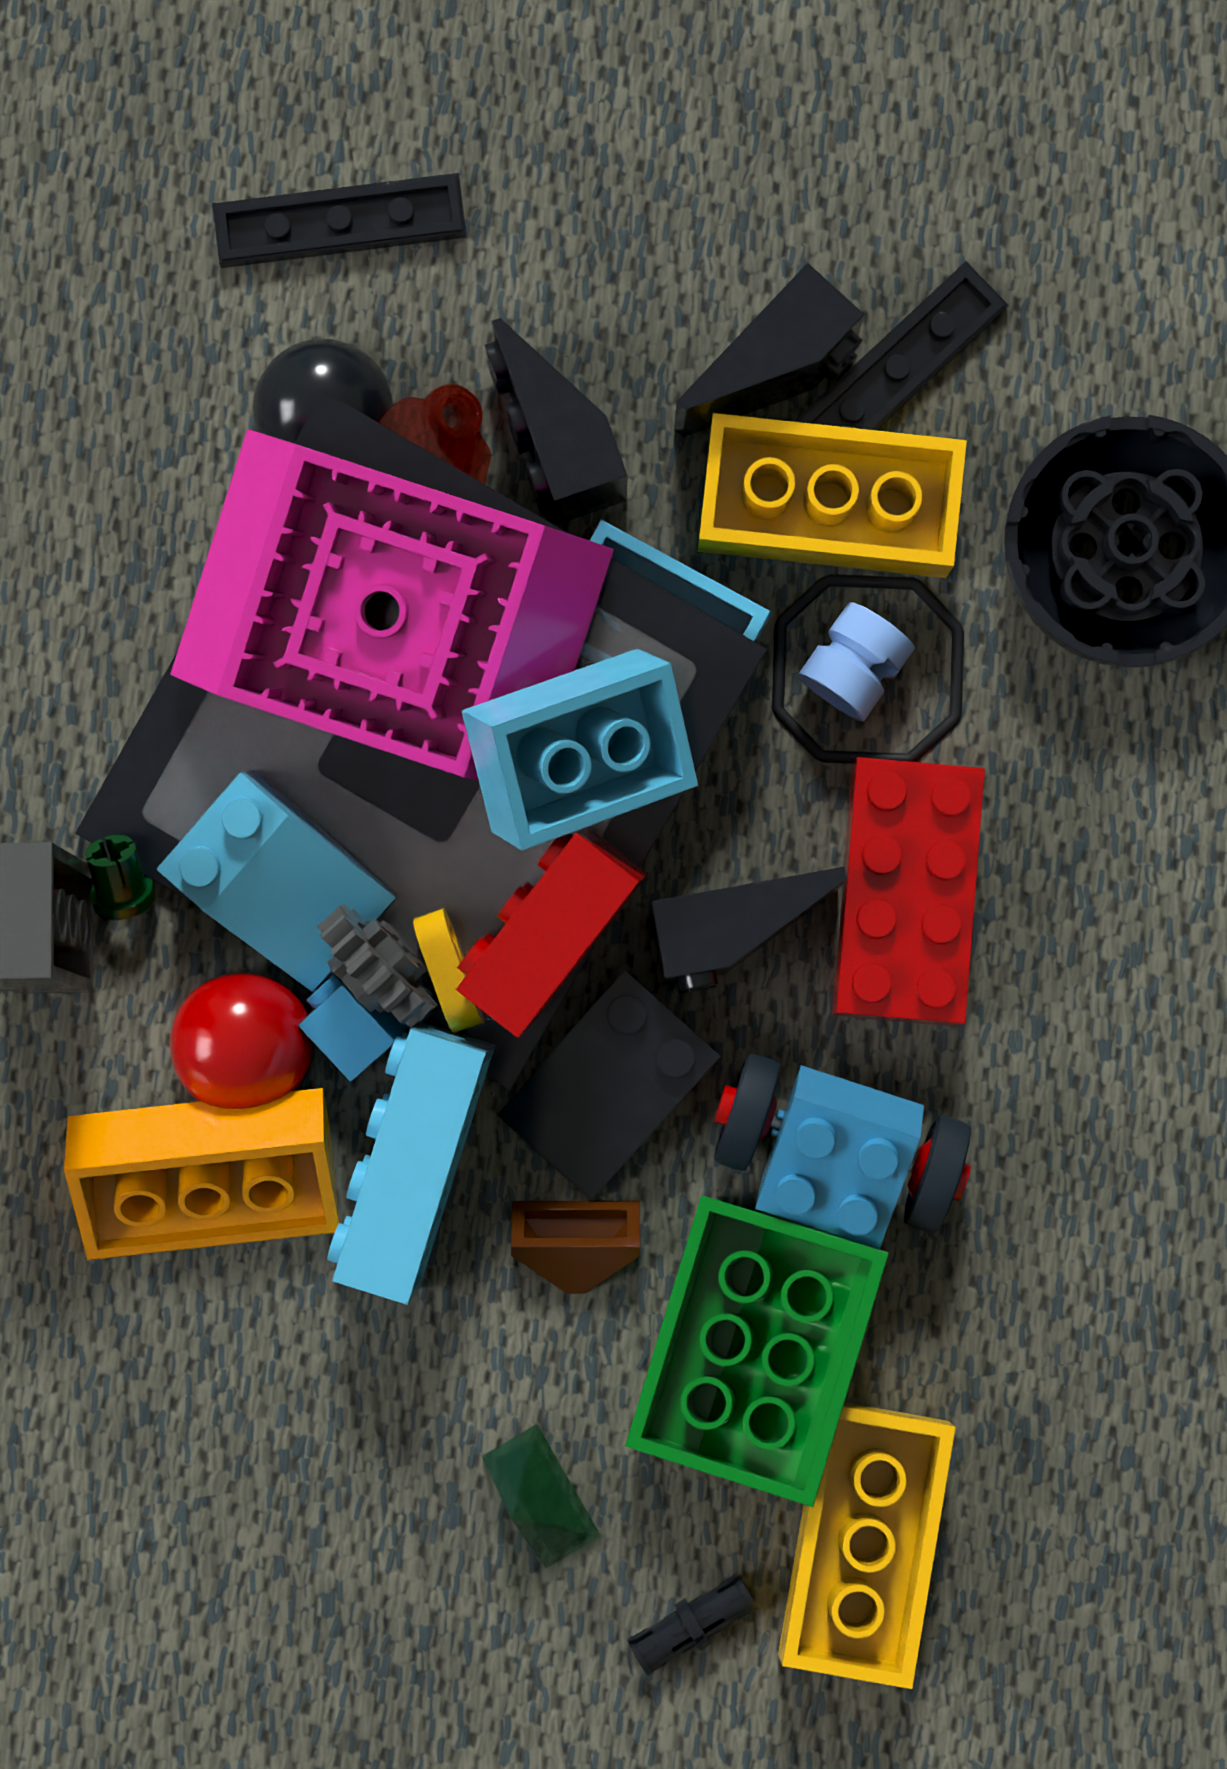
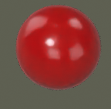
(240, 1041)

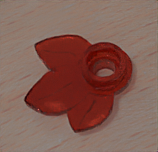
(424, 425)

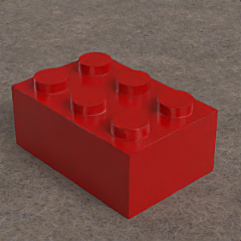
(548, 929)

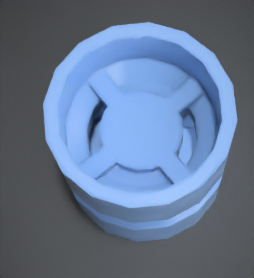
(859, 657)

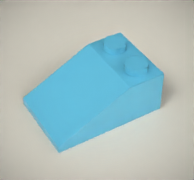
(272, 876)

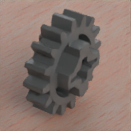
(377, 966)

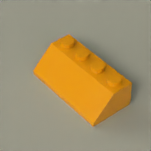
(201, 1175)

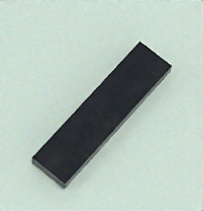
(339, 220)
(910, 354)

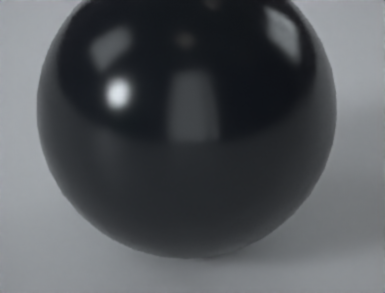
(302, 373)

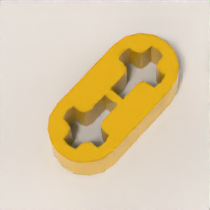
(442, 957)

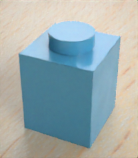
(347, 1030)

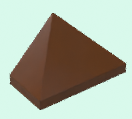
(575, 1241)

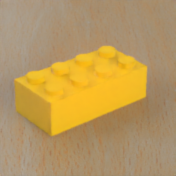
(832, 495)
(868, 1548)

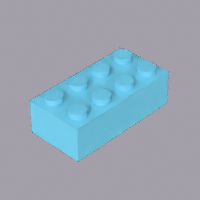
(412, 1163)

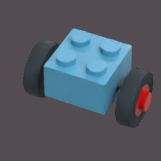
(841, 1152)

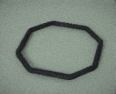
(879, 582)

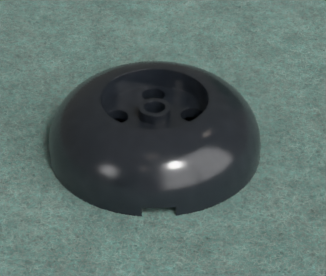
(1070, 494)

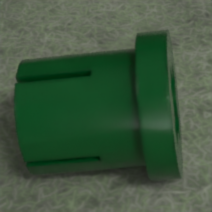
(119, 885)

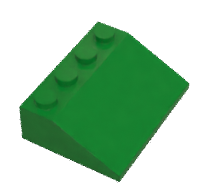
(757, 1350)

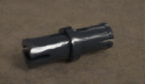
(692, 1624)

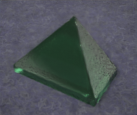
(540, 1496)

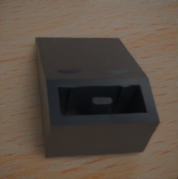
(568, 436)

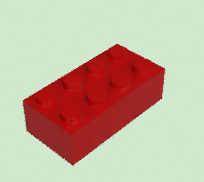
(908, 892)

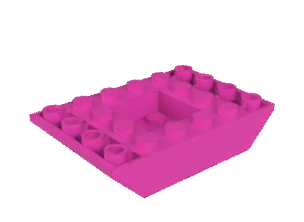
(314, 537)

